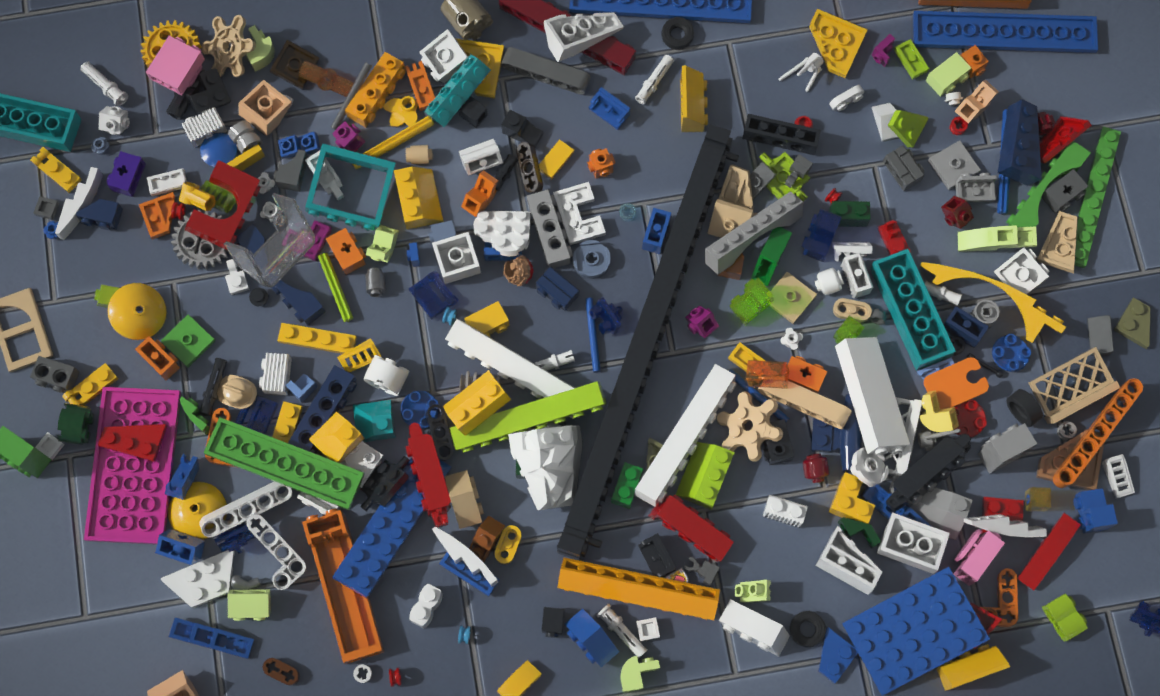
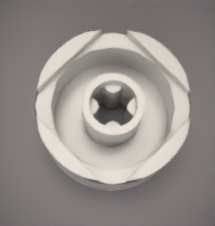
(386, 375)

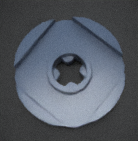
(588, 269)

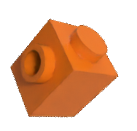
(975, 60)

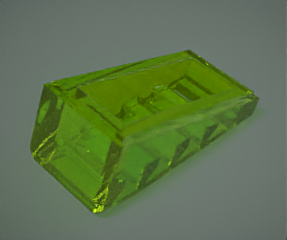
(229, 202)

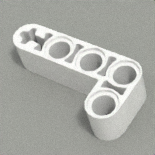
(273, 547)

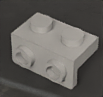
(976, 188)

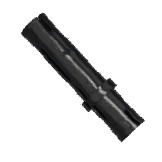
(206, 407)

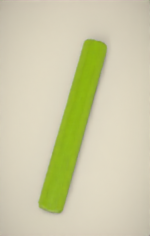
(335, 287)

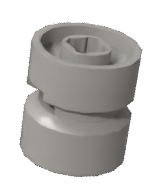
(244, 136)
(986, 312)

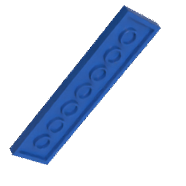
(383, 537)

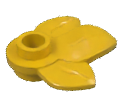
(400, 113)

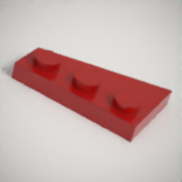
(1062, 134)
(136, 440)

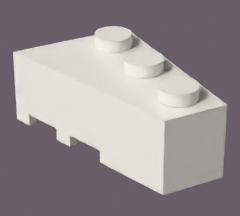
(848, 563)

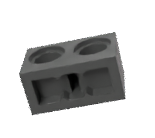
(56, 371)

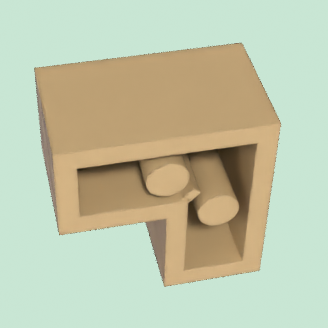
(463, 499)

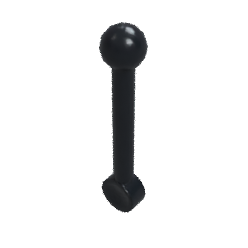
(999, 373)

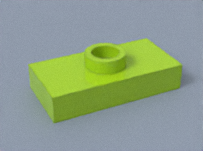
(911, 59)

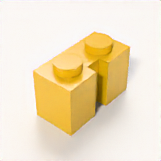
(489, 319)

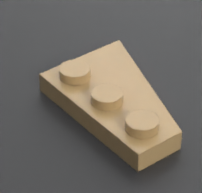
(1061, 243)

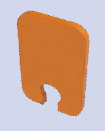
(952, 384)

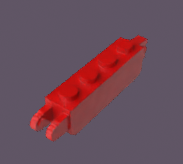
(429, 475)

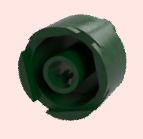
(75, 423)

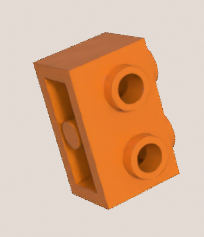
(155, 355)

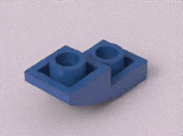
(290, 145)

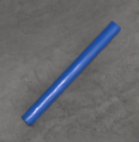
(593, 337)
(757, 395)

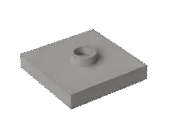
(953, 163)

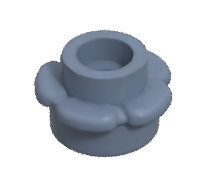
(103, 148)

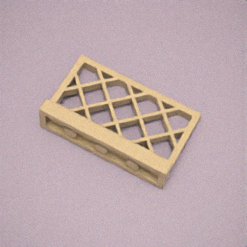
(1076, 402)

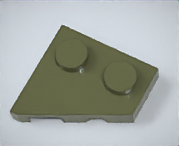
(1135, 323)

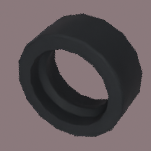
(1024, 407)

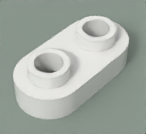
(852, 95)

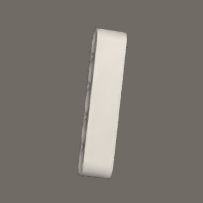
(235, 508)

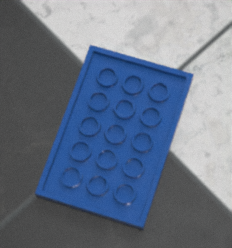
(916, 631)

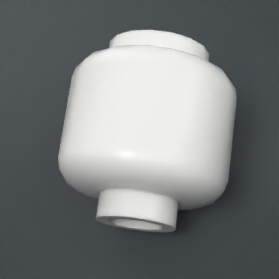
(829, 281)

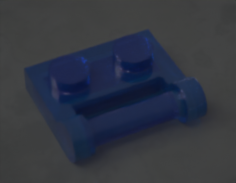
(427, 297)
(261, 415)

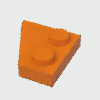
(158, 215)

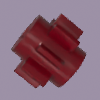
(1045, 123)

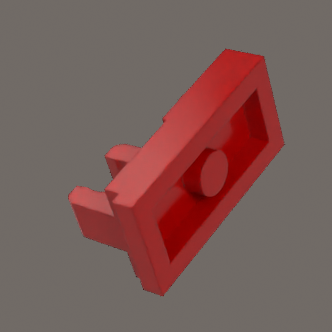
(893, 237)

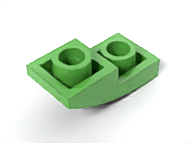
(192, 412)

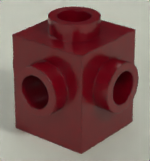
(957, 212)

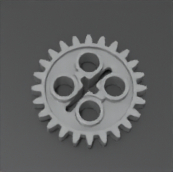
(188, 254)

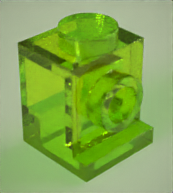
(848, 329)

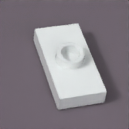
(166, 182)

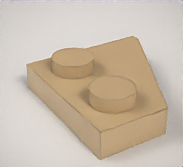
(737, 187)

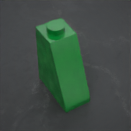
(771, 255)

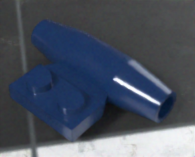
(829, 438)

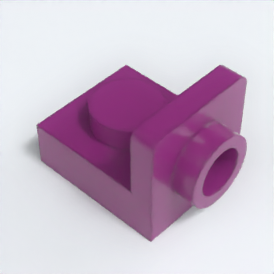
(882, 49)

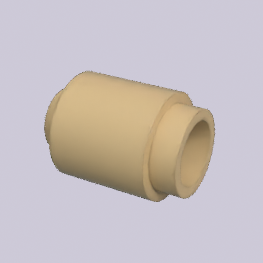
(419, 154)

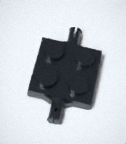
(384, 483)

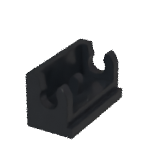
(657, 556)

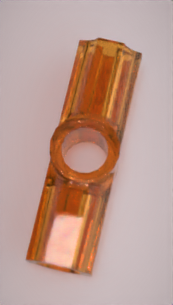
(316, 75)

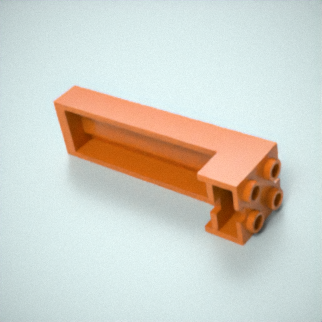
(349, 611)

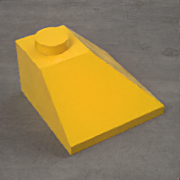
(337, 438)

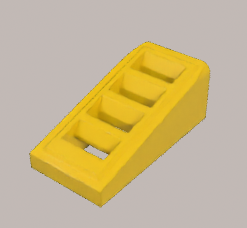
(355, 351)

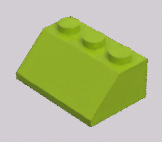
(705, 474)

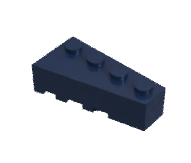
(1021, 144)

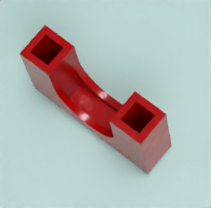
(243, 188)

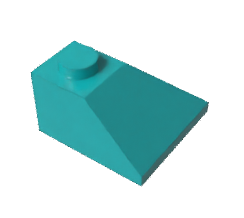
(375, 420)

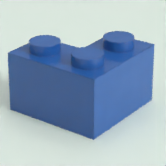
(1094, 511)
(591, 638)

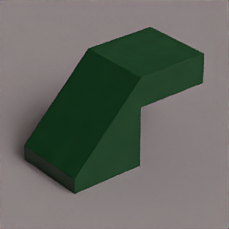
(853, 527)

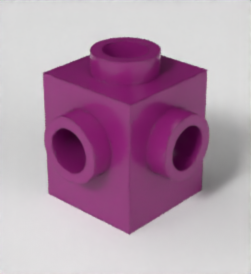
(348, 137)
(701, 321)

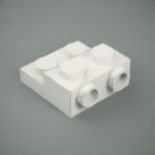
(443, 56)
(1023, 271)

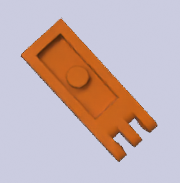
(420, 85)

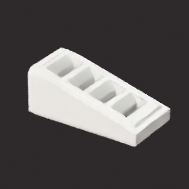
(1120, 459)

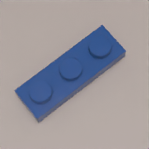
(462, 571)

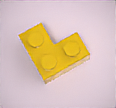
(846, 502)

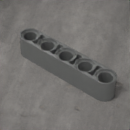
(546, 70)

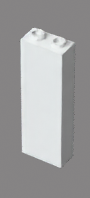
(872, 395)

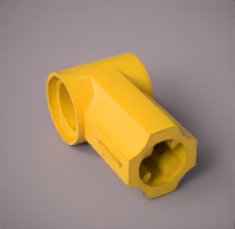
(193, 195)

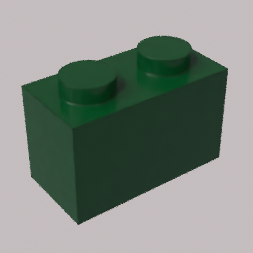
(852, 213)

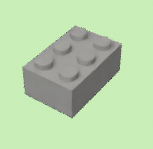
(1006, 447)

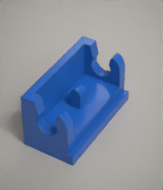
(609, 108)
(183, 478)

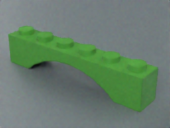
(1071, 158)

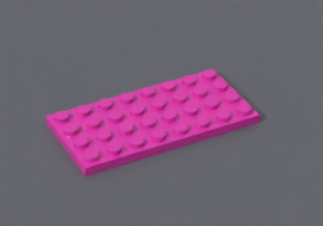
(127, 491)

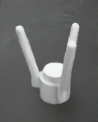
(811, 64)

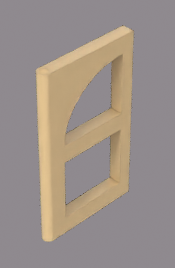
(25, 301)

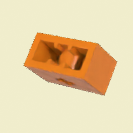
(348, 261)
(814, 377)

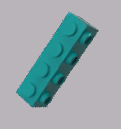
(457, 90)

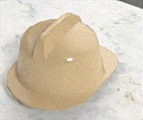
(237, 392)

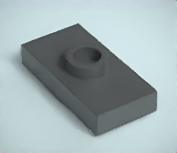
(761, 178)

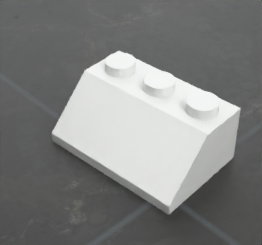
(913, 543)

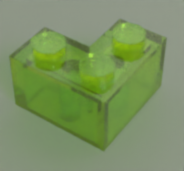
(752, 302)

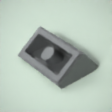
(1100, 334)

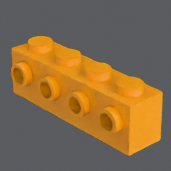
(375, 90)

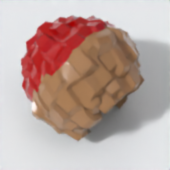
(518, 271)

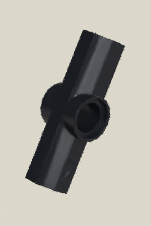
(181, 103)

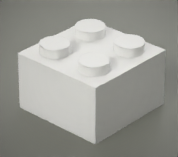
(456, 257)

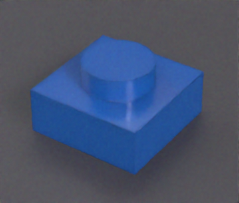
(413, 254)

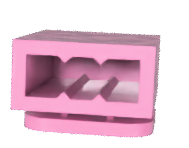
(176, 65)
(977, 555)

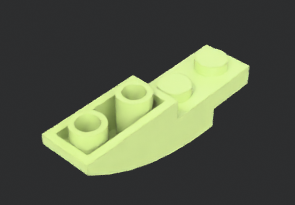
(997, 237)

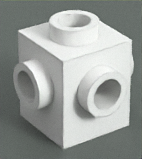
(113, 120)

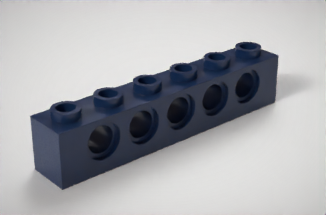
(336, 378)

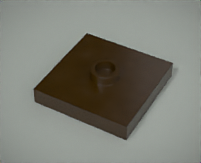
(289, 63)

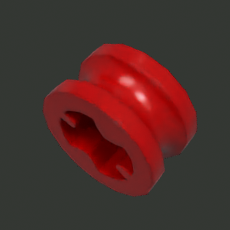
(954, 130)
(833, 196)
(178, 210)
(395, 677)

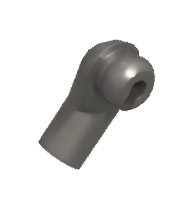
(240, 584)

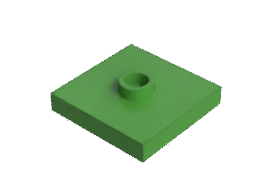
(188, 340)

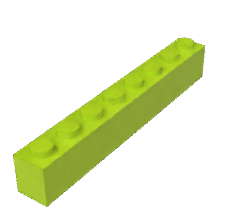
(531, 415)

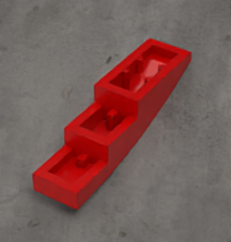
(1048, 551)

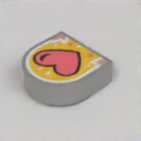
(678, 575)

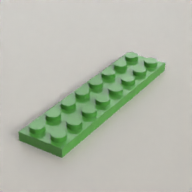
(284, 463)

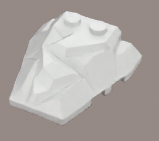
(549, 463)

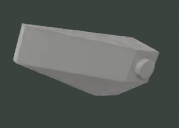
(942, 509)

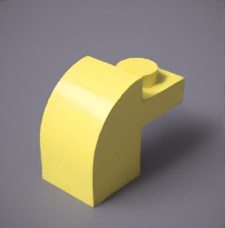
(936, 418)

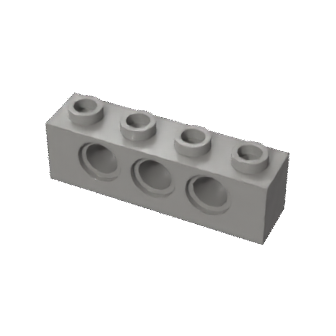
(537, 203)

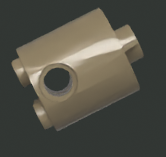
(467, 17)

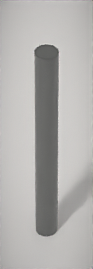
(356, 86)

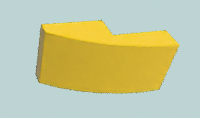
(520, 680)

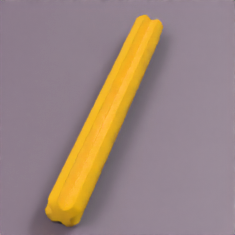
(399, 138)

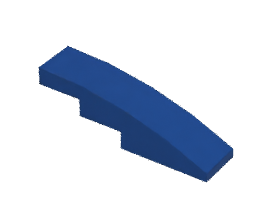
(878, 497)
(211, 638)

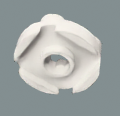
(861, 469)

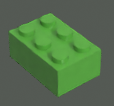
(21, 454)

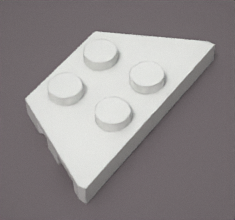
(203, 580)

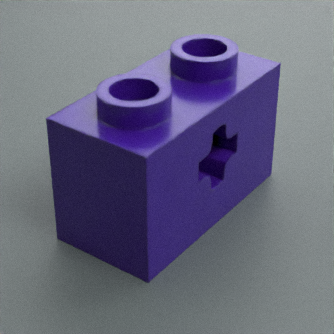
(126, 174)

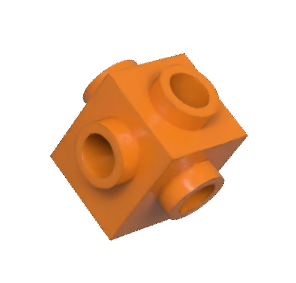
(601, 163)

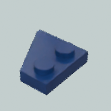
(836, 656)

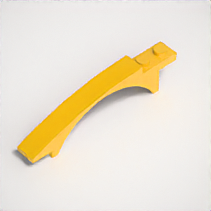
(1033, 317)

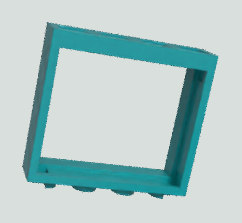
(357, 159)

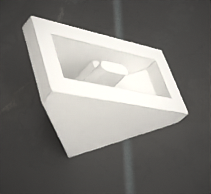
(883, 115)

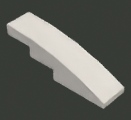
(83, 197)
(1002, 525)
(461, 552)

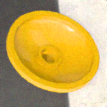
(127, 320)
(180, 512)

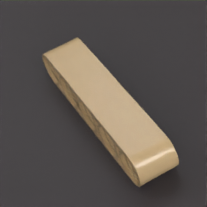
(810, 404)

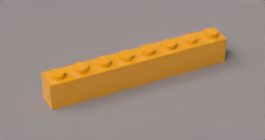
(638, 588)

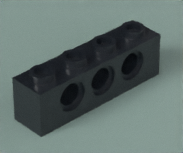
(781, 134)

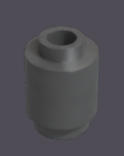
(375, 282)

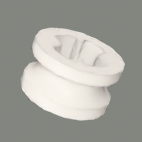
(368, 675)

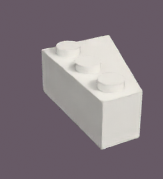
(754, 627)

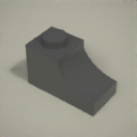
(291, 174)

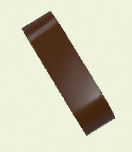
(283, 667)

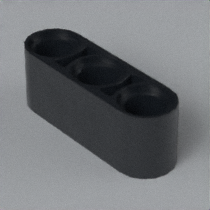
(442, 423)

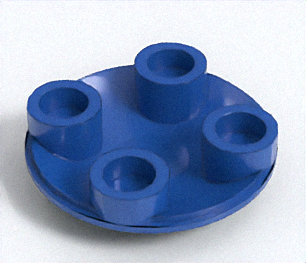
(218, 148)
(1011, 353)
(415, 407)

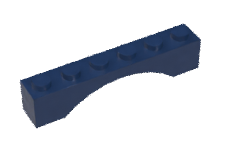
(303, 302)

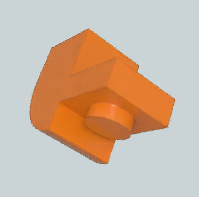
(481, 195)

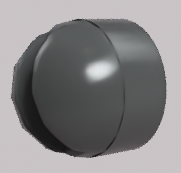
(878, 317)

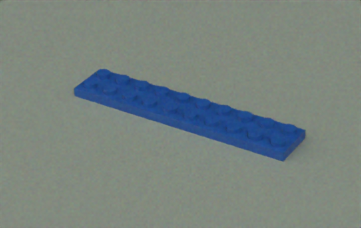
(705, 10)
(1005, 31)

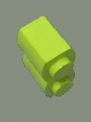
(1065, 617)

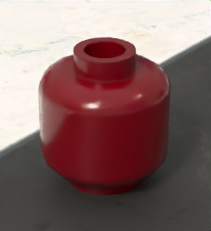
(816, 467)

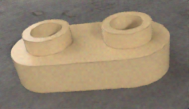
(852, 308)

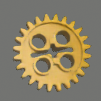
(155, 39)

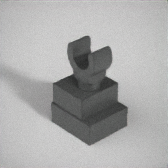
(799, 168)
(707, 571)

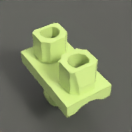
(753, 591)

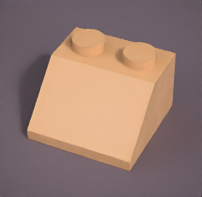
(264, 107)
(174, 686)

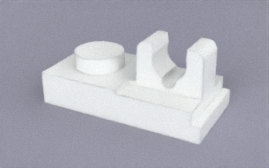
(853, 247)

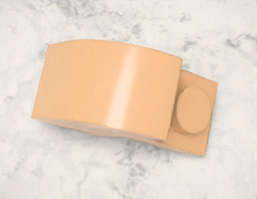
(977, 102)

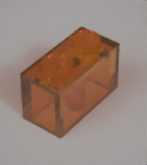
(767, 374)

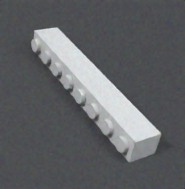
(505, 361)
(685, 436)

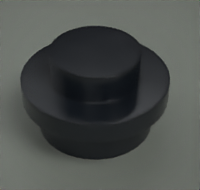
(258, 297)

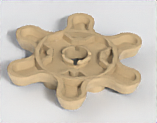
(219, 45)
(761, 427)

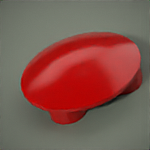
(970, 418)

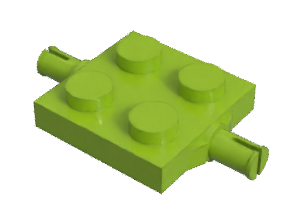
(781, 166)

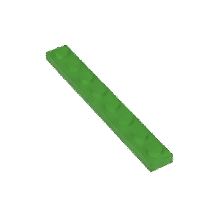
(1095, 193)

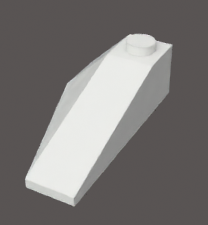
(576, 33)

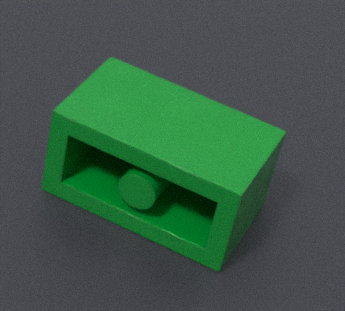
(626, 485)

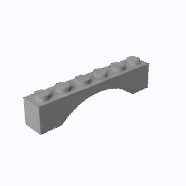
(728, 248)

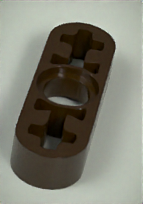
(535, 174)

